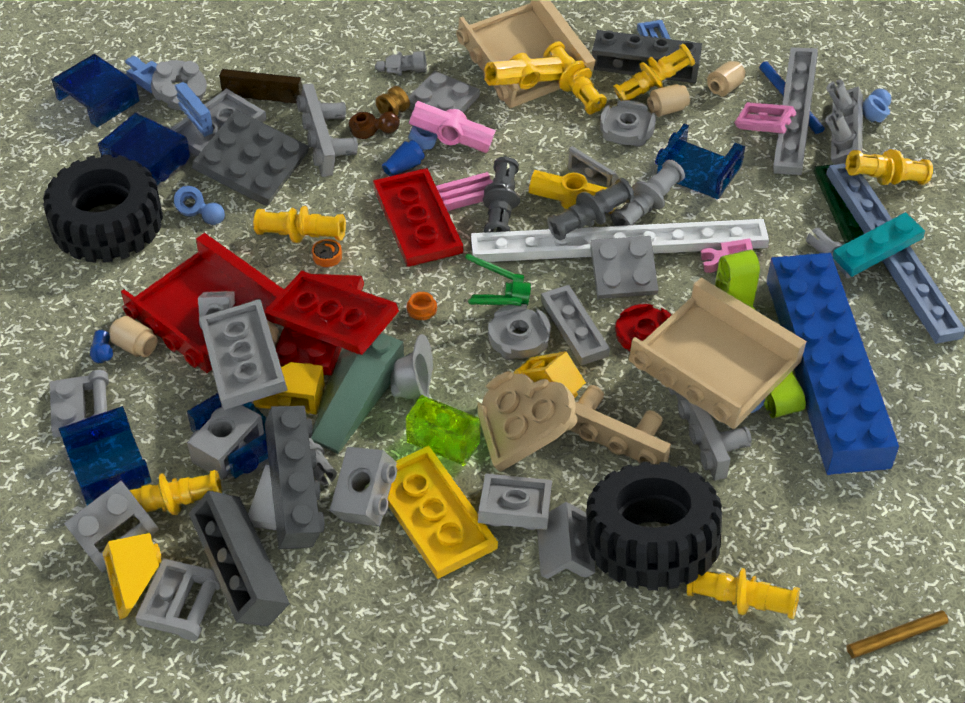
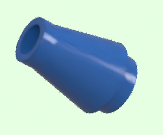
(404, 158)

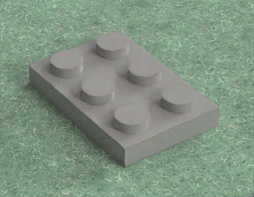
(220, 109)

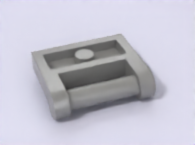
(68, 398)
(104, 517)
(168, 595)

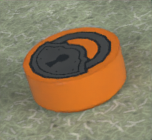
(327, 253)

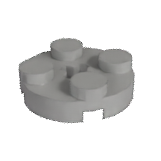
(176, 71)
(615, 128)
(514, 345)

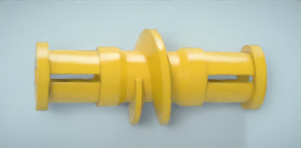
(654, 73)
(576, 79)
(889, 167)
(299, 224)
(172, 494)
(746, 592)

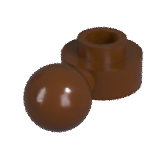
(364, 125)

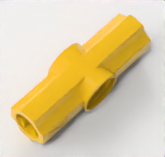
(523, 71)
(561, 188)

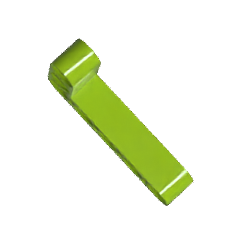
(739, 277)

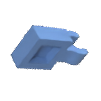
(141, 72)

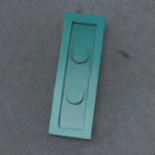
(878, 244)

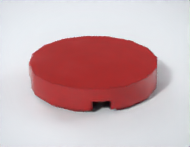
(630, 318)

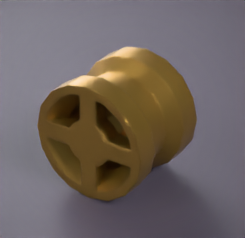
(394, 101)

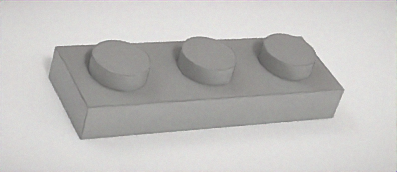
(575, 325)

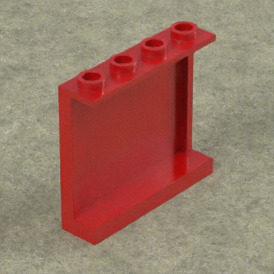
(172, 301)

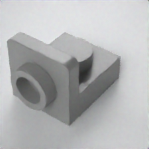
(214, 302)

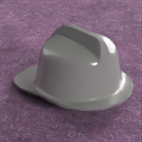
(413, 371)

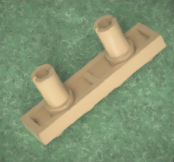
(617, 436)

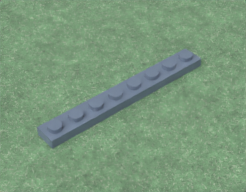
(904, 265)

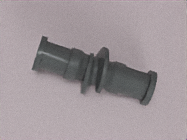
(500, 195)
(590, 208)

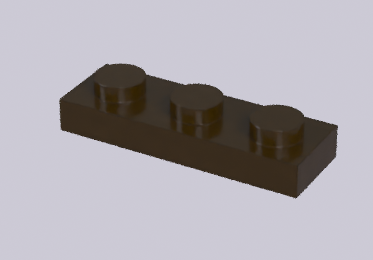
(261, 85)

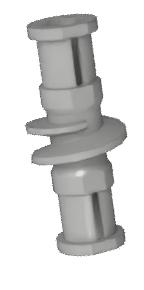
(649, 194)

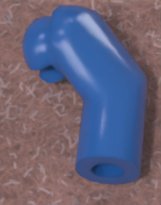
(100, 347)

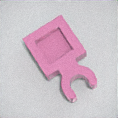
(726, 249)

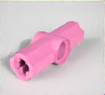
(452, 127)

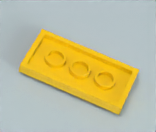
(437, 514)

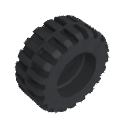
(107, 232)
(654, 554)

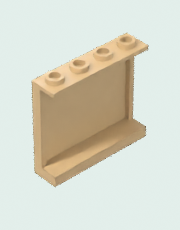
(521, 30)
(719, 354)

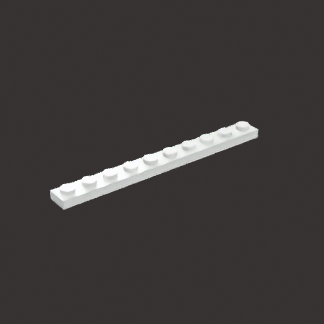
(664, 239)

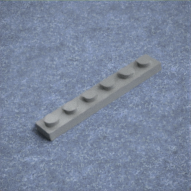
(797, 93)

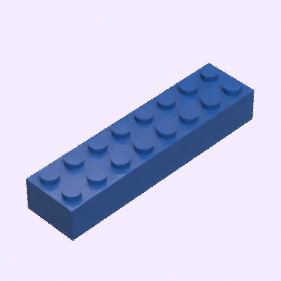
(834, 369)

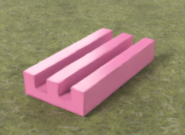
(763, 121)
(467, 188)

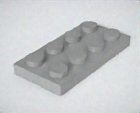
(242, 354)

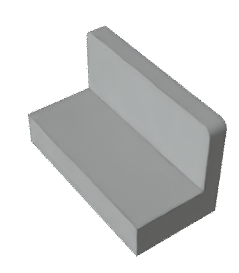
(565, 543)

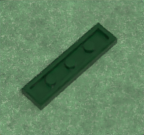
(843, 217)

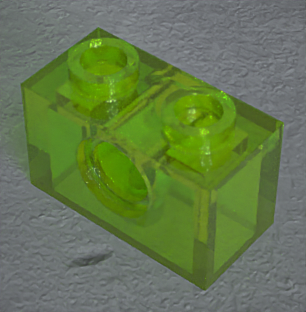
(444, 429)

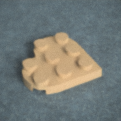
(523, 416)

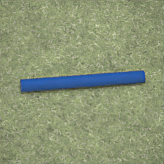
(779, 83)

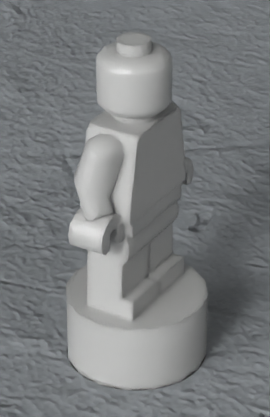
(399, 63)

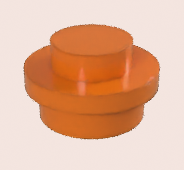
(421, 306)

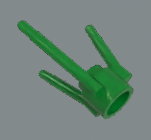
(513, 294)

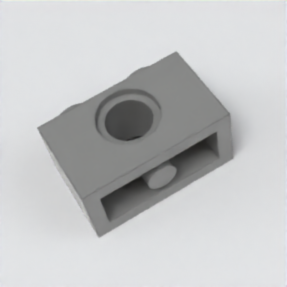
(222, 436)
(358, 469)

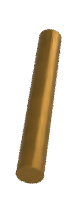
(897, 634)

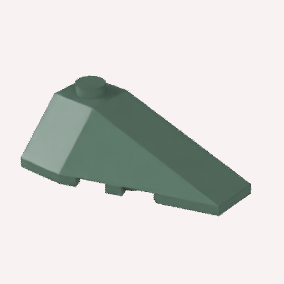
(354, 390)

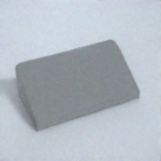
(590, 168)

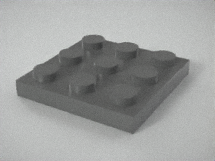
(250, 157)

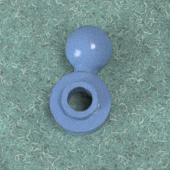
(876, 105)
(423, 138)
(211, 213)

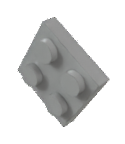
(444, 93)
(624, 267)
(515, 501)

